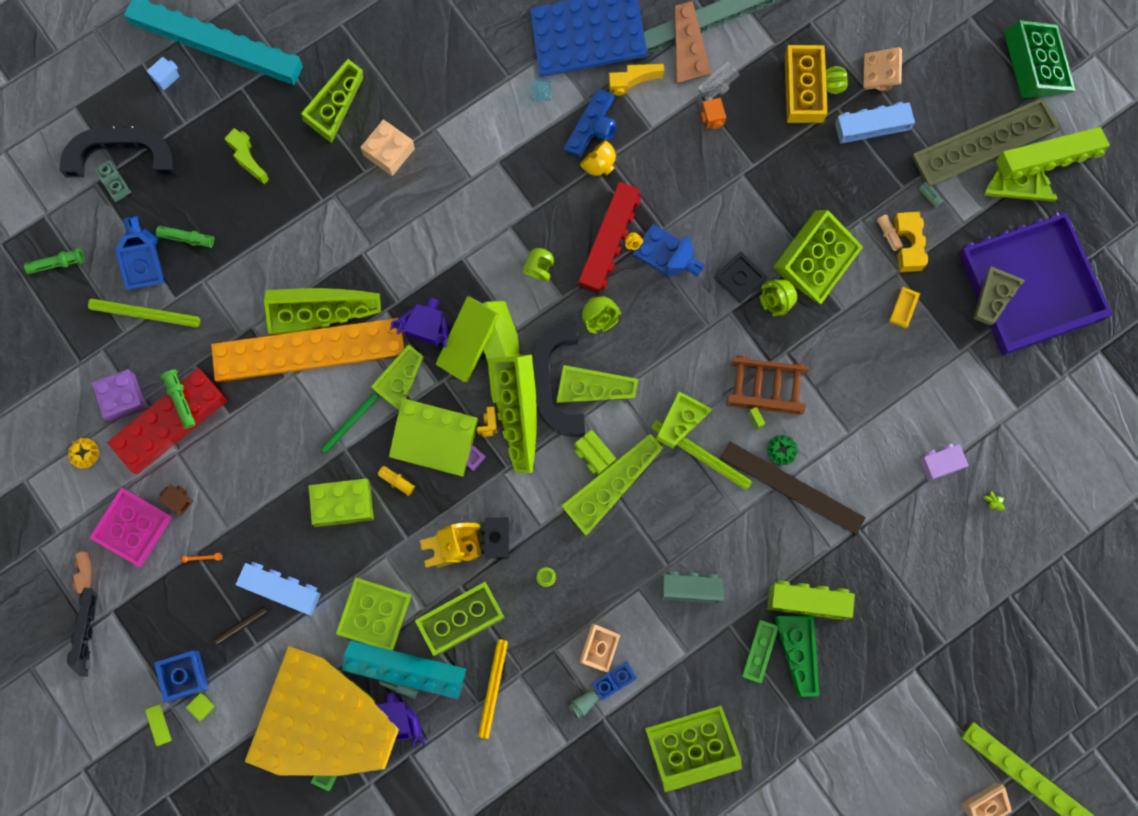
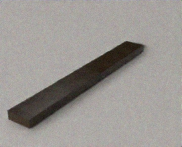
(792, 488)

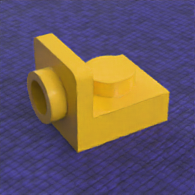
(490, 419)

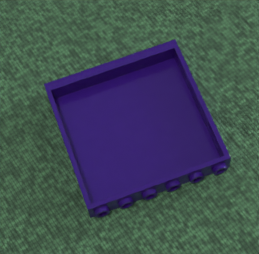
(1058, 285)

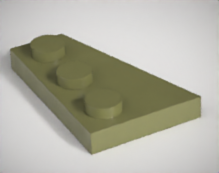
(995, 294)

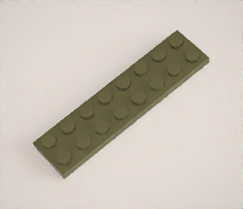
(985, 142)

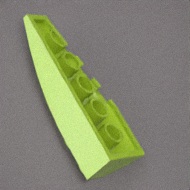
(315, 307)
(503, 338)
(515, 396)

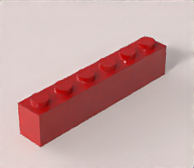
(609, 237)

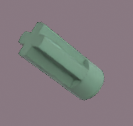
(931, 195)

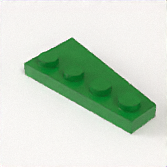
(800, 650)

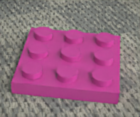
(131, 527)

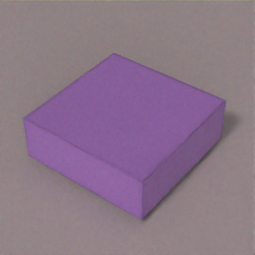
(475, 458)

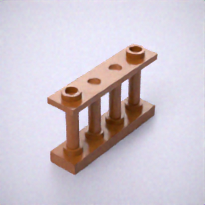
(775, 403)

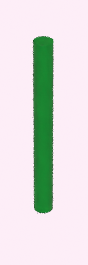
(348, 424)

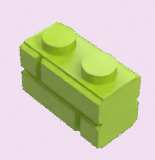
(594, 453)

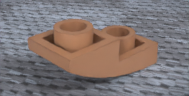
(82, 579)

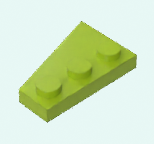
(681, 419)

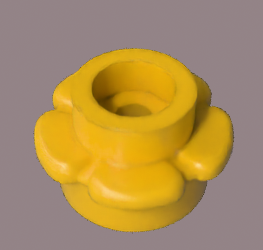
(633, 241)

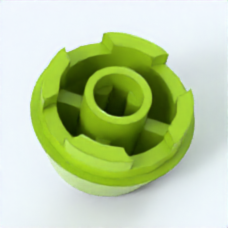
(778, 296)

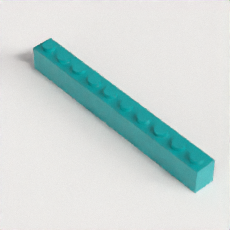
(214, 40)

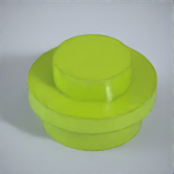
(546, 577)

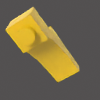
(622, 81)

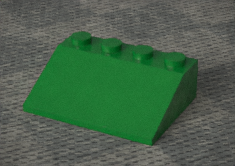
(1039, 59)

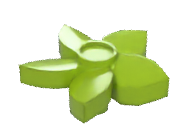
(996, 502)

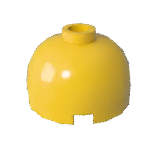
(600, 160)

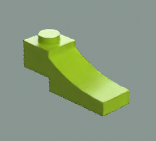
(240, 144)

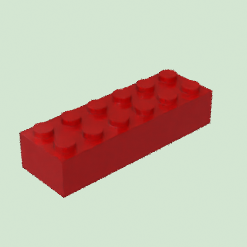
(161, 426)

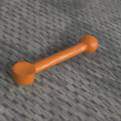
(217, 556)

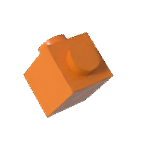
(713, 113)

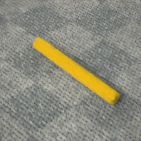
(492, 690)

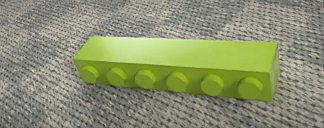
(1052, 153)

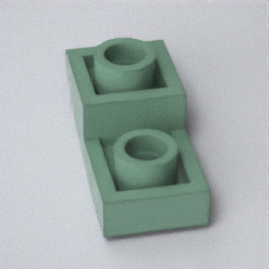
(112, 181)

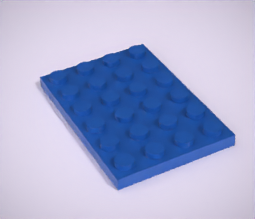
(586, 34)

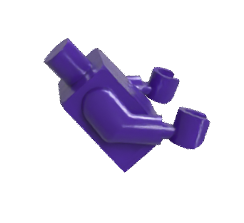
(424, 323)
(403, 718)

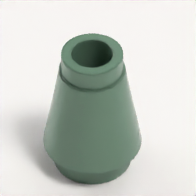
(583, 704)

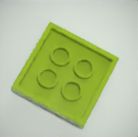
(373, 614)

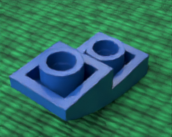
(614, 680)

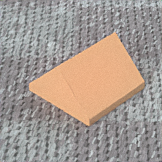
(599, 648)
(988, 802)

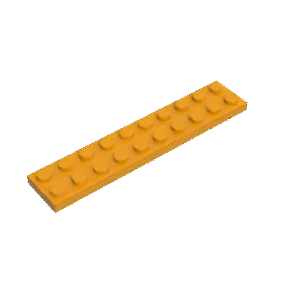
(306, 350)

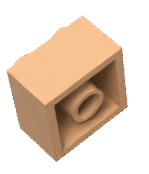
(387, 147)

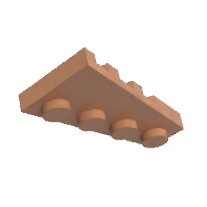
(689, 46)

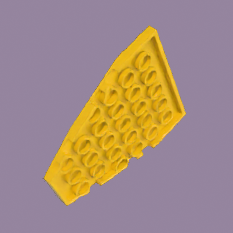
(319, 723)

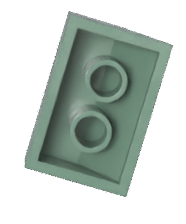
(692, 588)

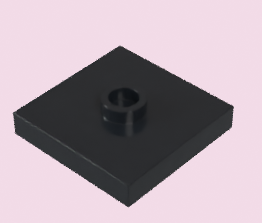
(740, 277)

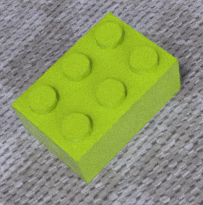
(341, 502)

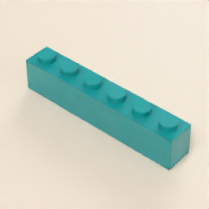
(404, 669)

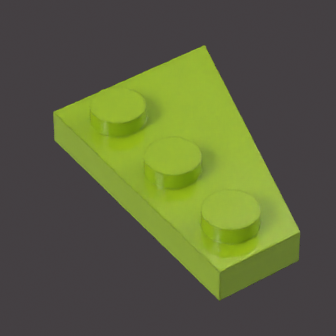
(399, 377)

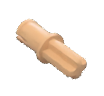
(890, 233)

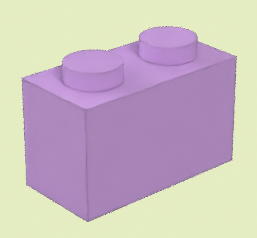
(943, 462)

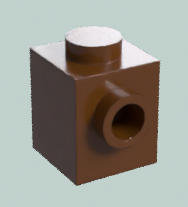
(175, 499)

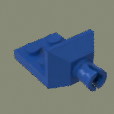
(668, 253)
(138, 256)

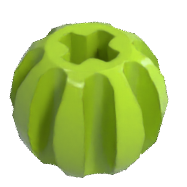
(836, 80)

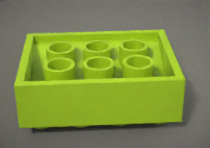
(818, 256)
(433, 437)
(693, 748)

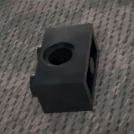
(495, 550)

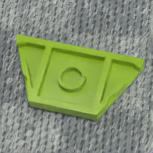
(1026, 187)

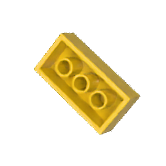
(805, 84)

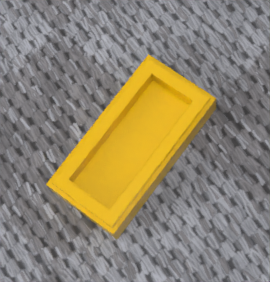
(904, 307)

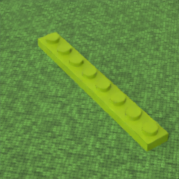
(1022, 772)

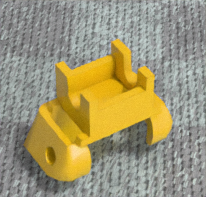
(447, 548)

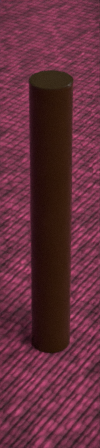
(240, 625)

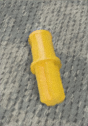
(396, 480)

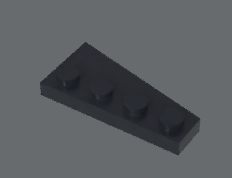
(83, 632)

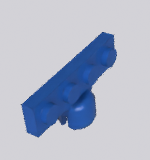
(592, 124)

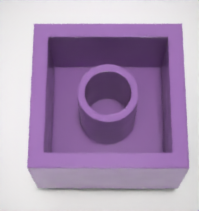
(119, 395)

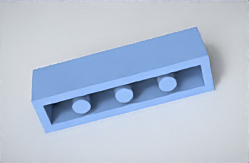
(874, 122)
(278, 589)

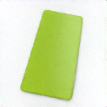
(158, 725)

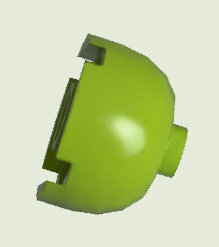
(600, 314)

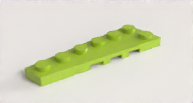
(604, 491)

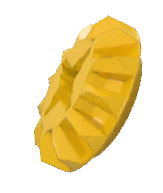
(89, 458)

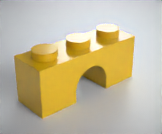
(910, 226)

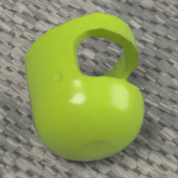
(538, 263)

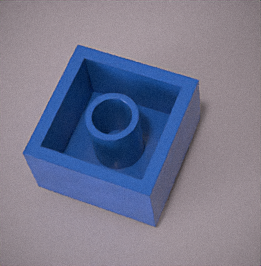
(181, 676)

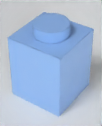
(163, 73)

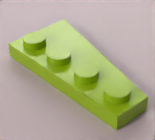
(591, 385)

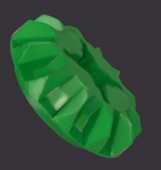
(778, 457)

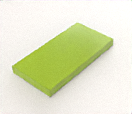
(467, 339)

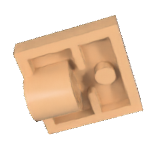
(883, 69)

